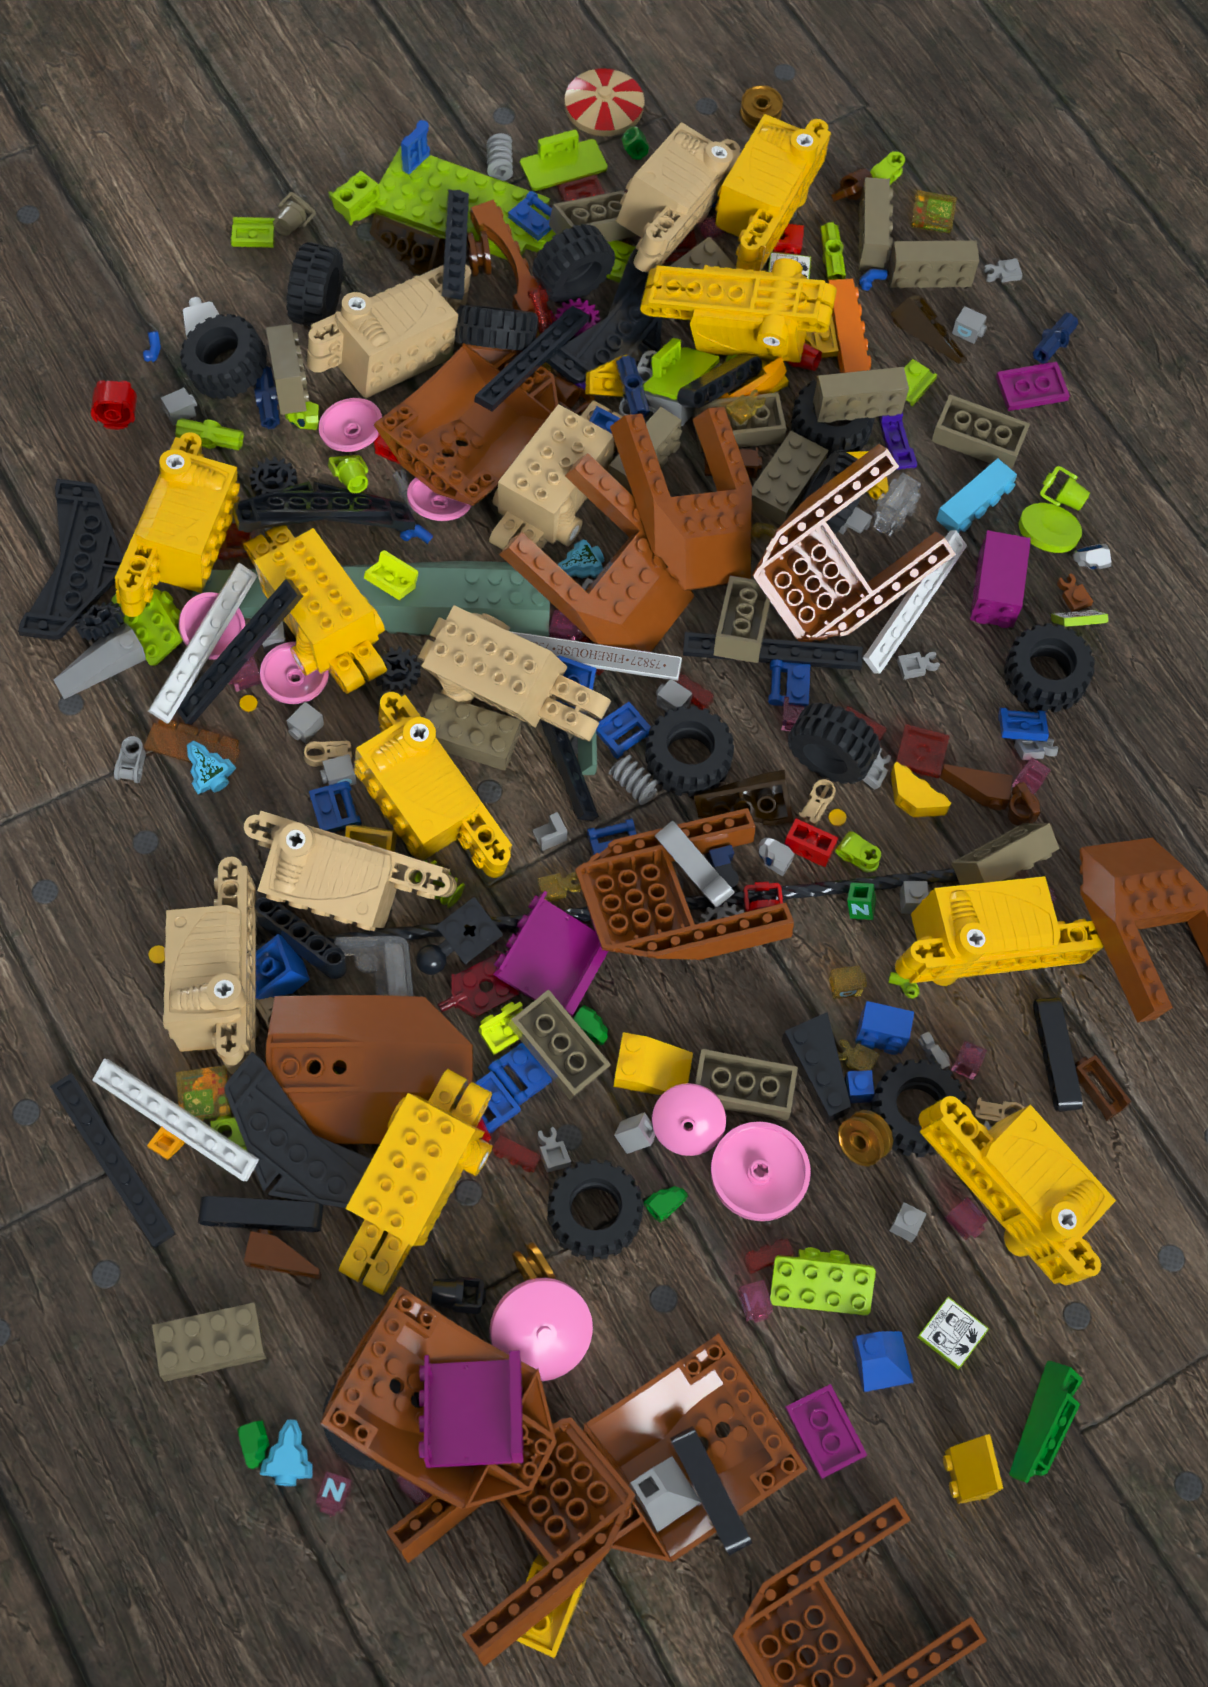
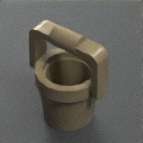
(292, 214)

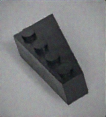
(818, 1064)

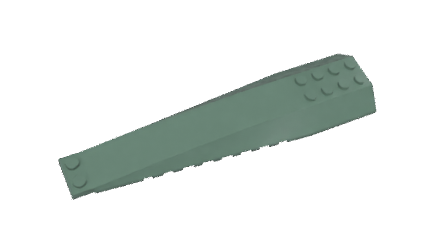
(470, 585)

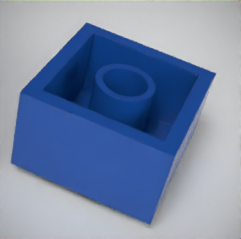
(884, 1028)

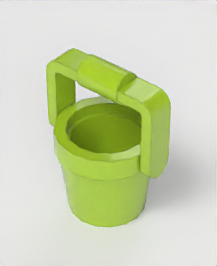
(350, 471)
(1070, 494)

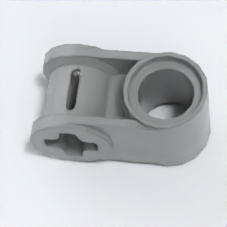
(130, 765)

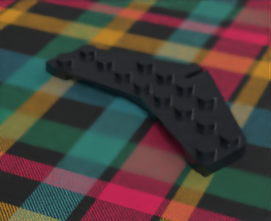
(621, 333)
(326, 502)
(85, 564)
(285, 1144)

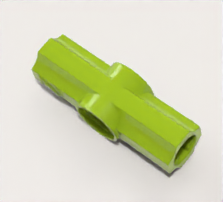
(832, 251)
(211, 433)

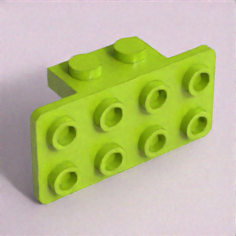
(562, 160)
(676, 368)
(156, 626)
(822, 1282)

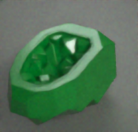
(635, 143)
(591, 1025)
(665, 1202)
(253, 1443)

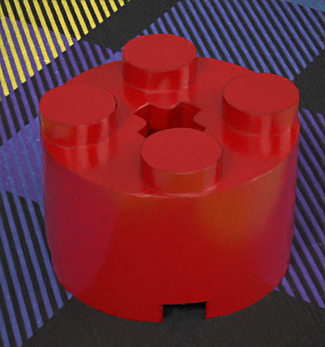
(114, 404)

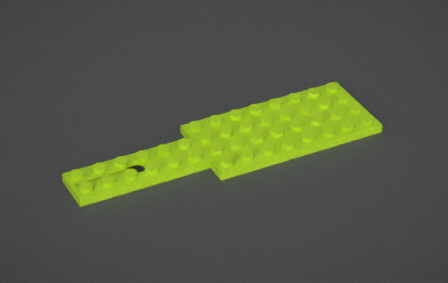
(422, 202)

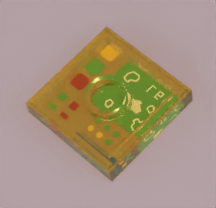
(933, 211)
(203, 1092)

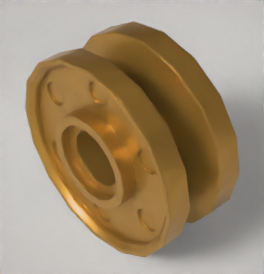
(760, 101)
(865, 1138)
(534, 1266)

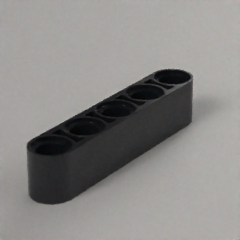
(719, 381)
(301, 937)
(1057, 1054)
(260, 1214)
(711, 1491)

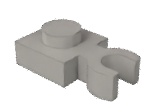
(1006, 270)
(914, 666)
(1035, 749)
(877, 771)
(933, 1051)
(553, 1153)

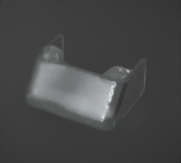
(386, 958)

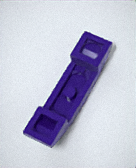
(896, 441)

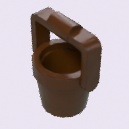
(851, 185)
(569, 394)
(1023, 805)

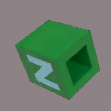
(861, 901)

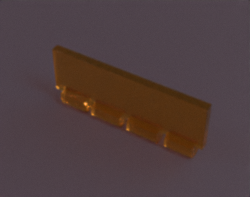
(173, 743)

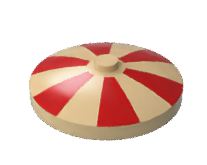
(604, 102)

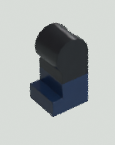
(720, 861)

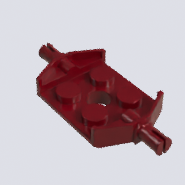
(470, 998)

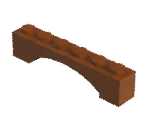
(490, 218)

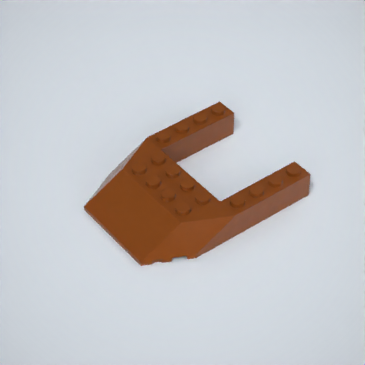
(696, 535)
(813, 576)
(631, 597)
(1140, 888)
(642, 906)
(567, 1520)
(803, 1637)

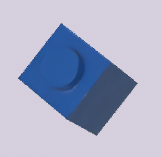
(859, 1086)

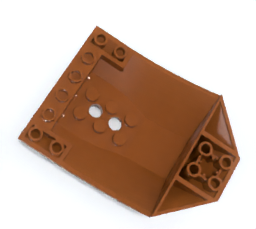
(446, 412)
(388, 1049)
(699, 1393)
(387, 1423)

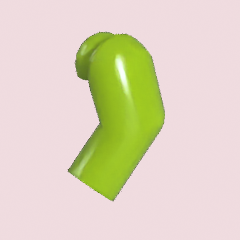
(910, 990)

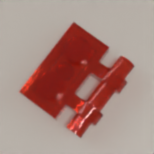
(235, 538)

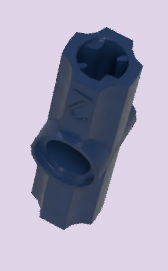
(1055, 338)
(632, 386)
(267, 399)

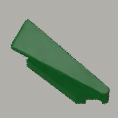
(1047, 1421)

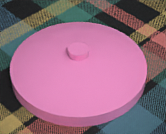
(760, 1171)
(545, 1324)

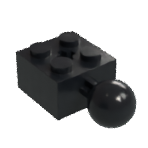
(433, 958)

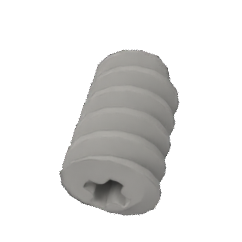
(499, 156)
(634, 780)

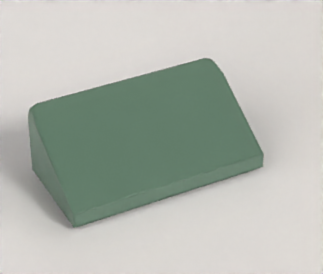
(588, 755)

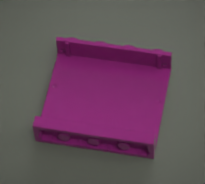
(551, 954)
(471, 1412)

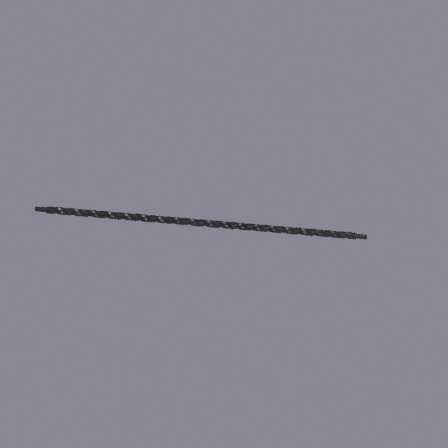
(693, 902)

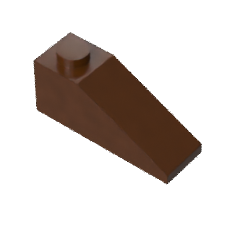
(982, 786)
(272, 1254)

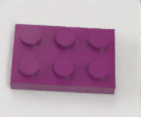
(1032, 386)
(825, 1431)

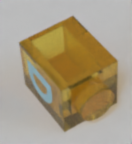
(847, 982)

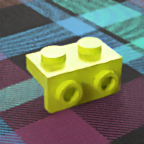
(392, 575)
(496, 1030)

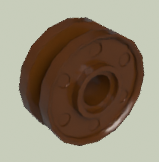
(478, 253)

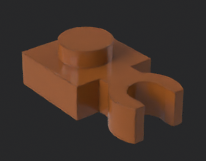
(1074, 596)

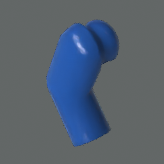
(872, 274)
(155, 347)
(419, 532)

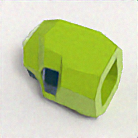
(306, 419)

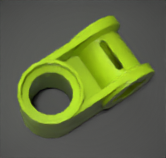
(889, 167)
(858, 851)

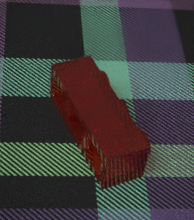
(700, 697)
(516, 1154)
(766, 1255)

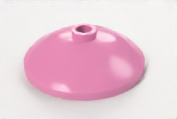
(349, 424)
(433, 505)
(193, 615)
(280, 669)
(694, 1105)

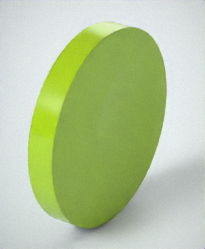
(1050, 527)

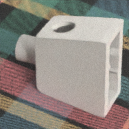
(197, 313)

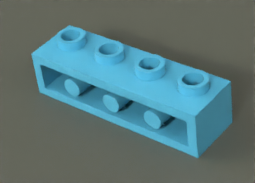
(977, 496)

